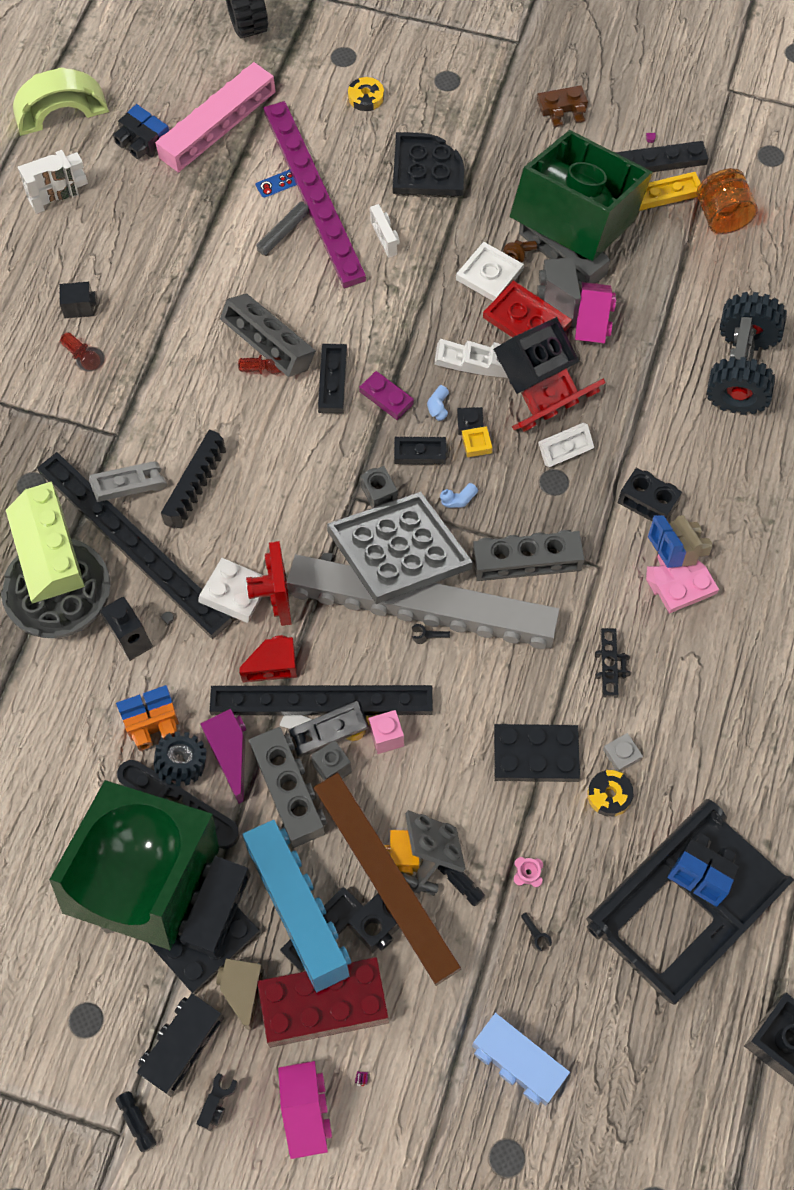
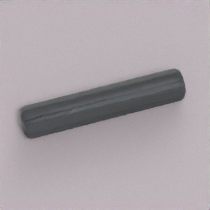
(282, 228)

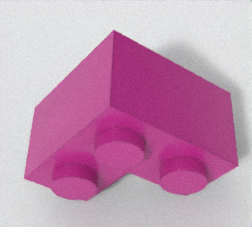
(594, 311)
(303, 1109)

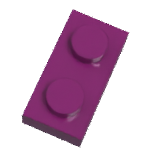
(386, 395)

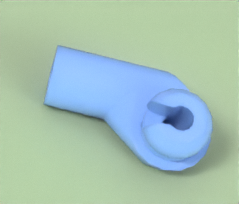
(435, 403)
(458, 500)

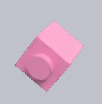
(386, 732)

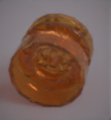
(727, 201)

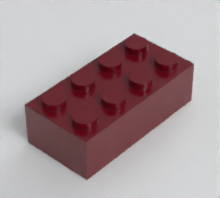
(298, 1013)

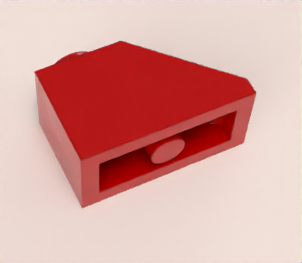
(270, 661)

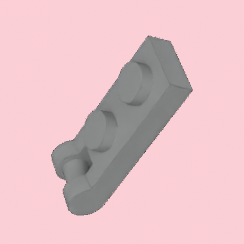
(127, 481)

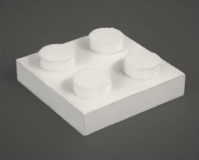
(489, 271)
(228, 591)

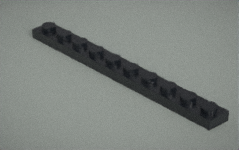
(133, 544)

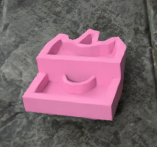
(681, 585)

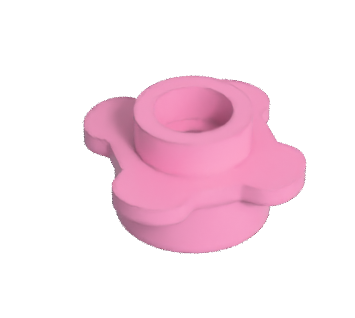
(534, 866)

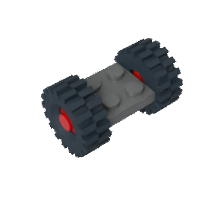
(741, 382)

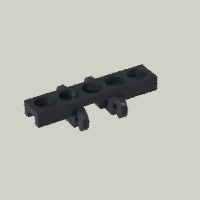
(611, 677)

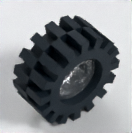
(166, 760)

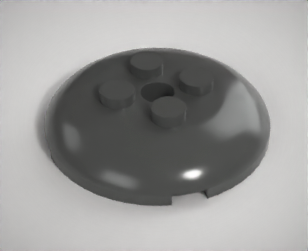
(60, 614)

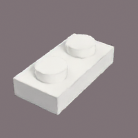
(381, 225)
(566, 444)

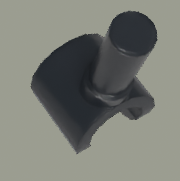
(427, 634)
(535, 932)

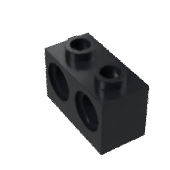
(646, 502)
(374, 912)

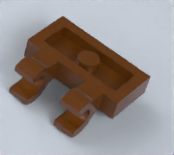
(563, 100)

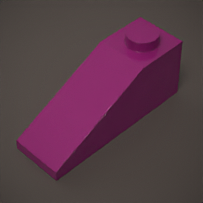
(228, 745)

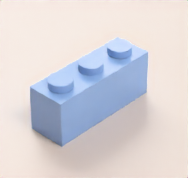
(519, 1060)

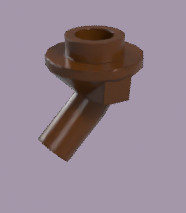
(517, 249)

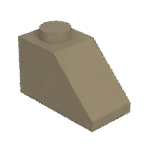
(240, 988)

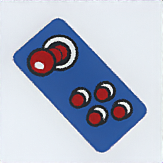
(275, 184)

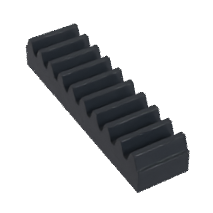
(192, 480)

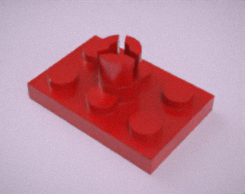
(273, 584)

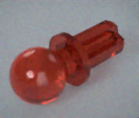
(89, 359)
(258, 365)

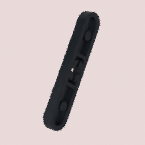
(142, 778)

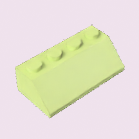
(44, 543)

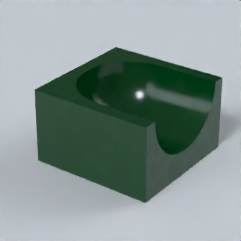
(580, 194)
(135, 864)

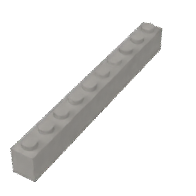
(432, 604)

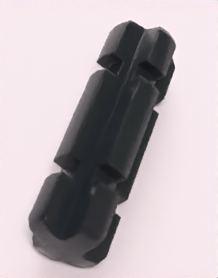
(463, 885)
(135, 1121)

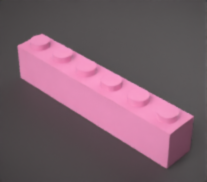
(215, 117)

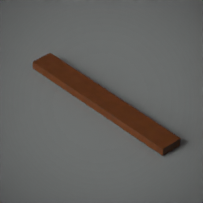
(387, 880)

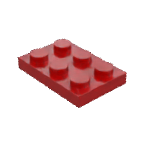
(521, 310)

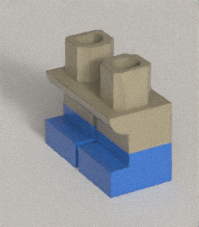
(678, 541)

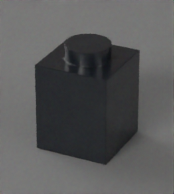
(77, 299)

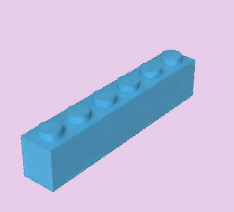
(296, 905)

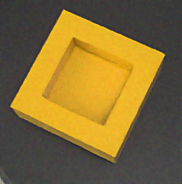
(476, 441)

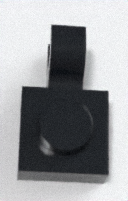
(212, 1110)

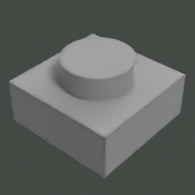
(622, 752)

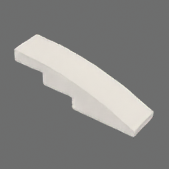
(469, 358)

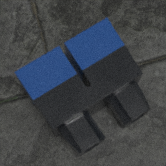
(140, 130)
(702, 865)

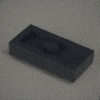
(420, 450)

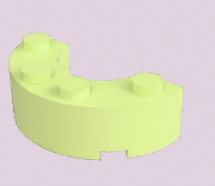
(53, 91)

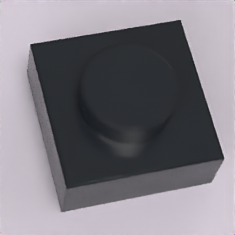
(469, 418)

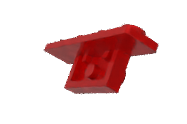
(550, 395)

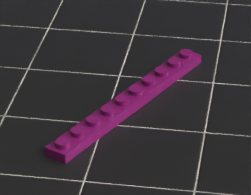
(315, 195)

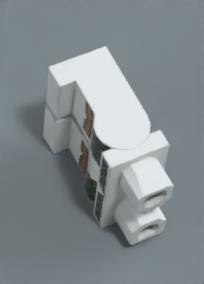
(52, 179)

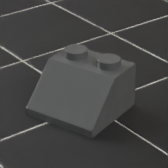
(560, 286)

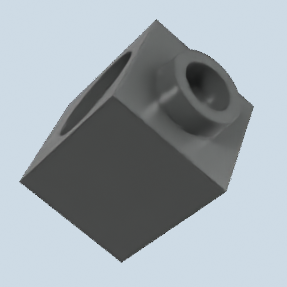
(381, 496)
(330, 761)

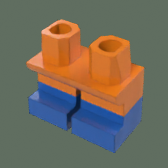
(139, 724)

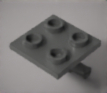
(434, 843)

